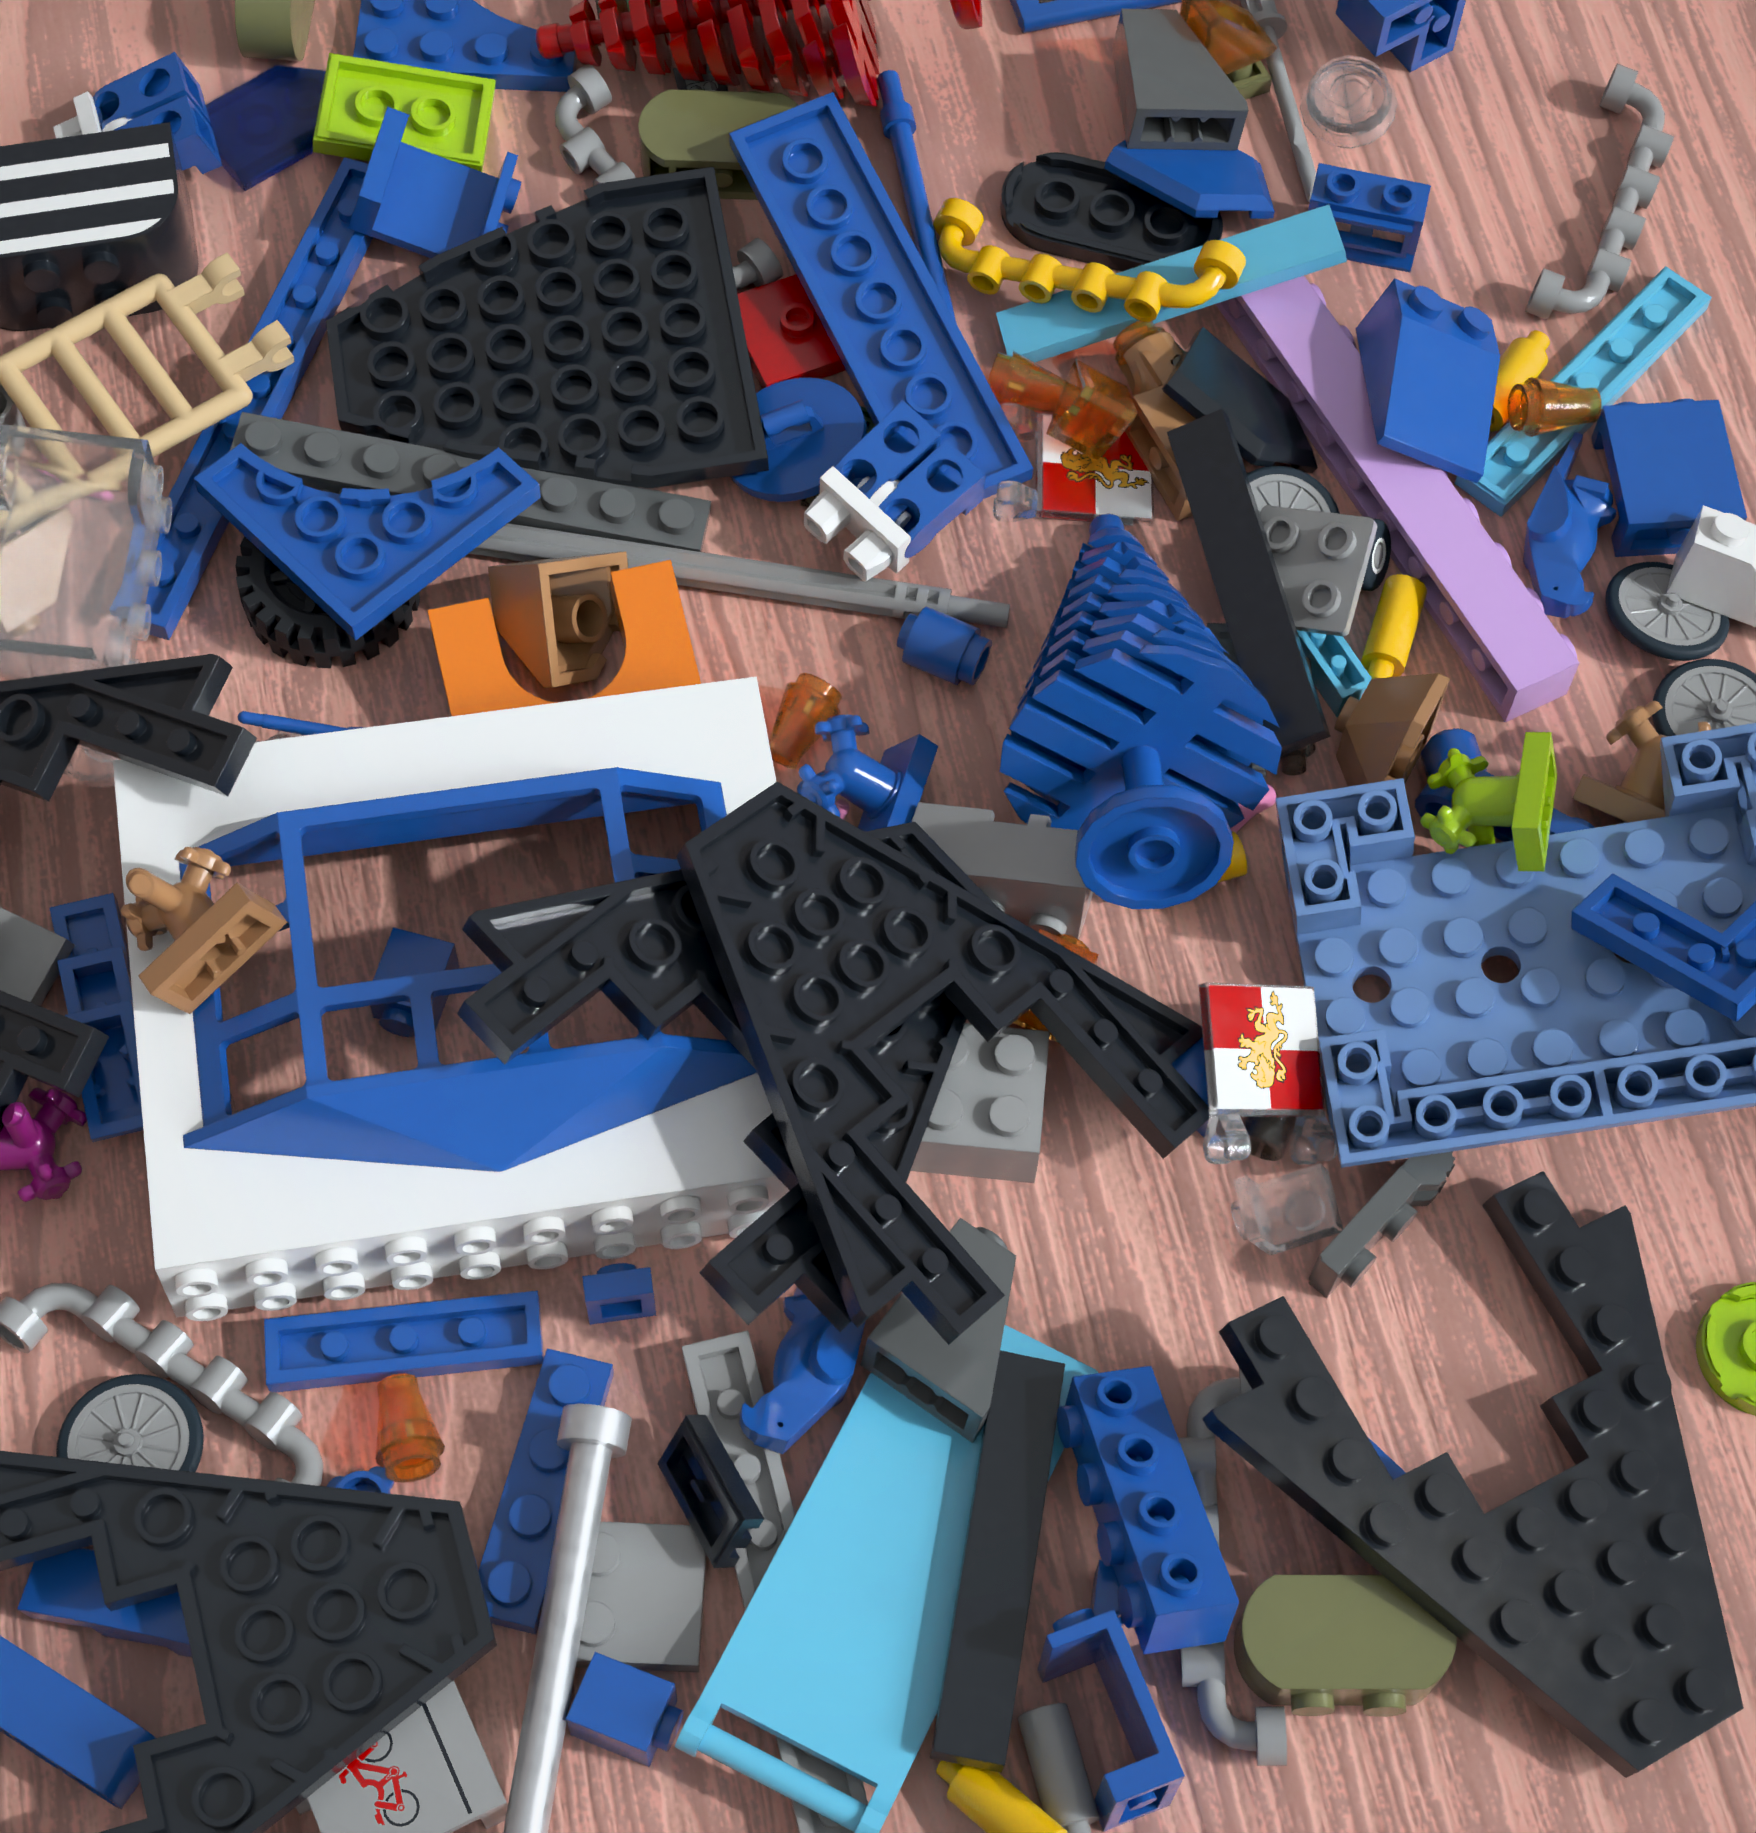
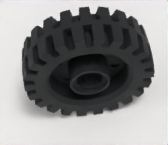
(297, 624)

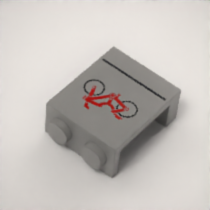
(415, 1778)

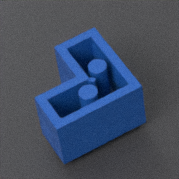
(1407, 28)

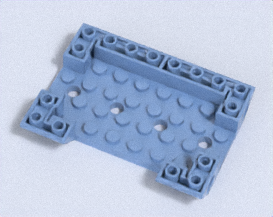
(1577, 1030)

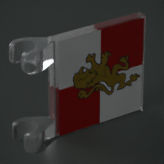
(1072, 483)
(1263, 1064)

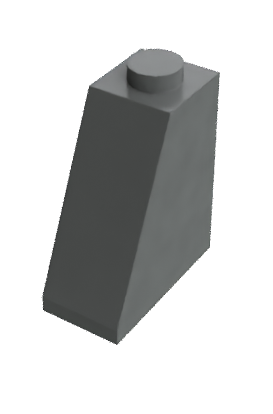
(1173, 86)
(946, 1379)

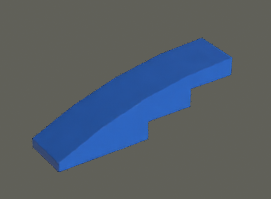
(100, 995)
(70, 1592)

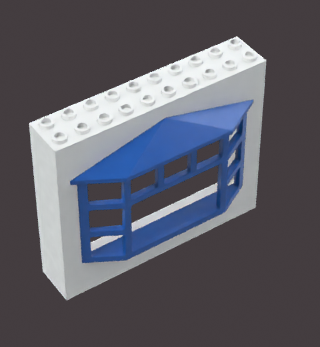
(438, 1160)

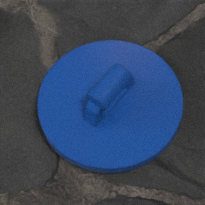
(806, 432)

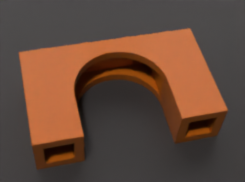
(649, 623)

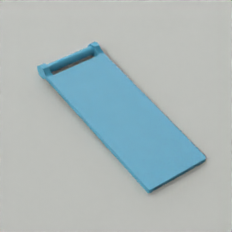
(857, 1607)

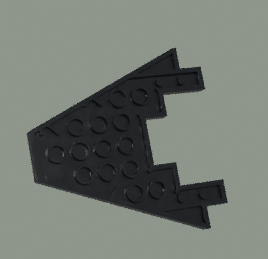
(654, 962)

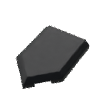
(1260, 415)

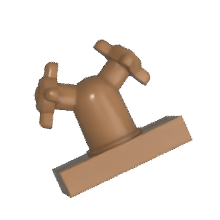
(1641, 790)
(207, 936)

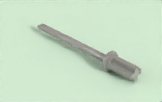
(1275, 26)

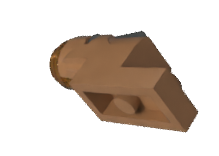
(1147, 359)

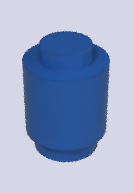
(944, 646)

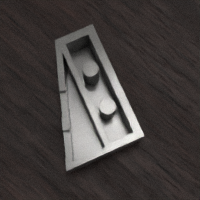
(1018, 866)

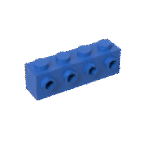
(1147, 1511)

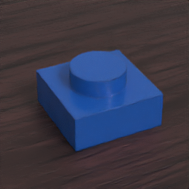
(619, 1293)

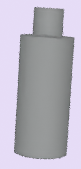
(1058, 1767)

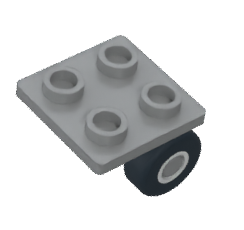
(1326, 563)

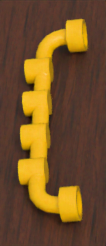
(959, 223)

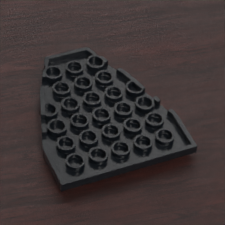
(572, 345)

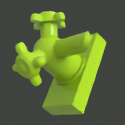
(1505, 801)

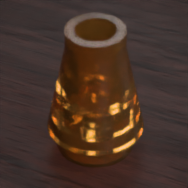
(1024, 383)
(1548, 406)
(801, 707)
(406, 1433)

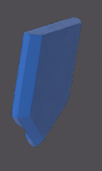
(1196, 179)

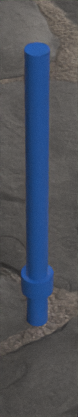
(899, 127)

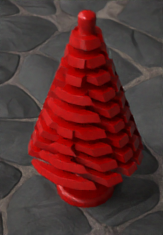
(729, 35)

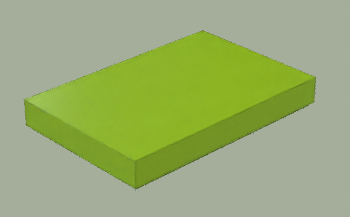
(444, 108)

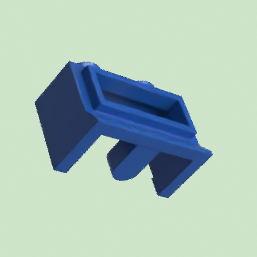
(1369, 204)

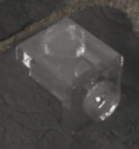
(1286, 1209)

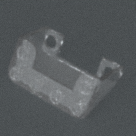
(76, 549)

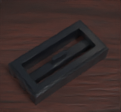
(710, 1490)

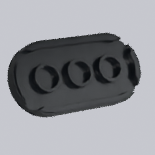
(1091, 215)

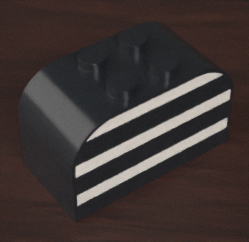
(90, 222)

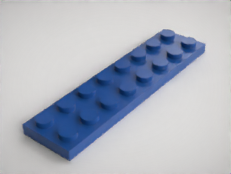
(872, 283)

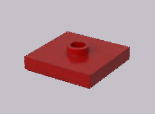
(785, 334)

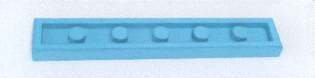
(1272, 257)
(1607, 363)

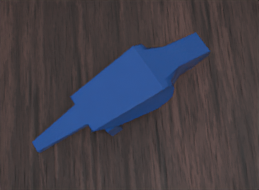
(1564, 535)
(808, 1376)

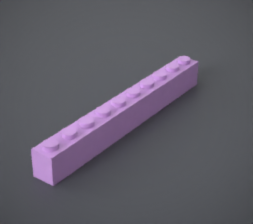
(1433, 530)

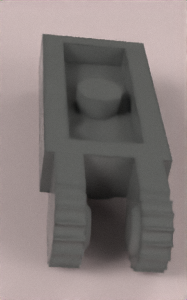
(1384, 1214)

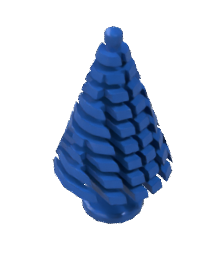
(1137, 731)

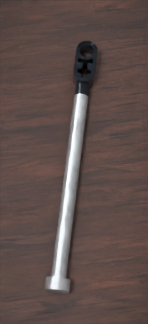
(592, 1437)

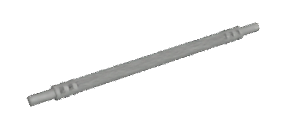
(751, 576)

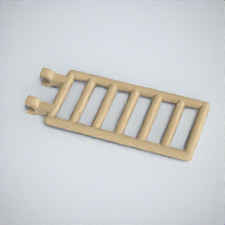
(181, 304)

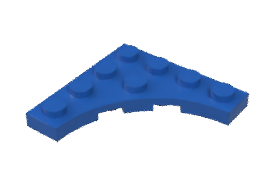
(459, 40)
(363, 547)

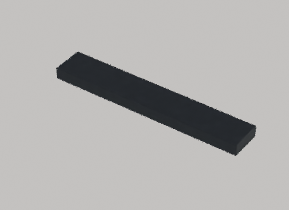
(1247, 578)
(998, 1564)

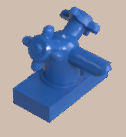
(883, 790)

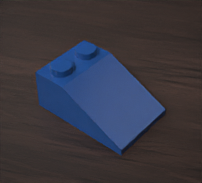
(1430, 377)

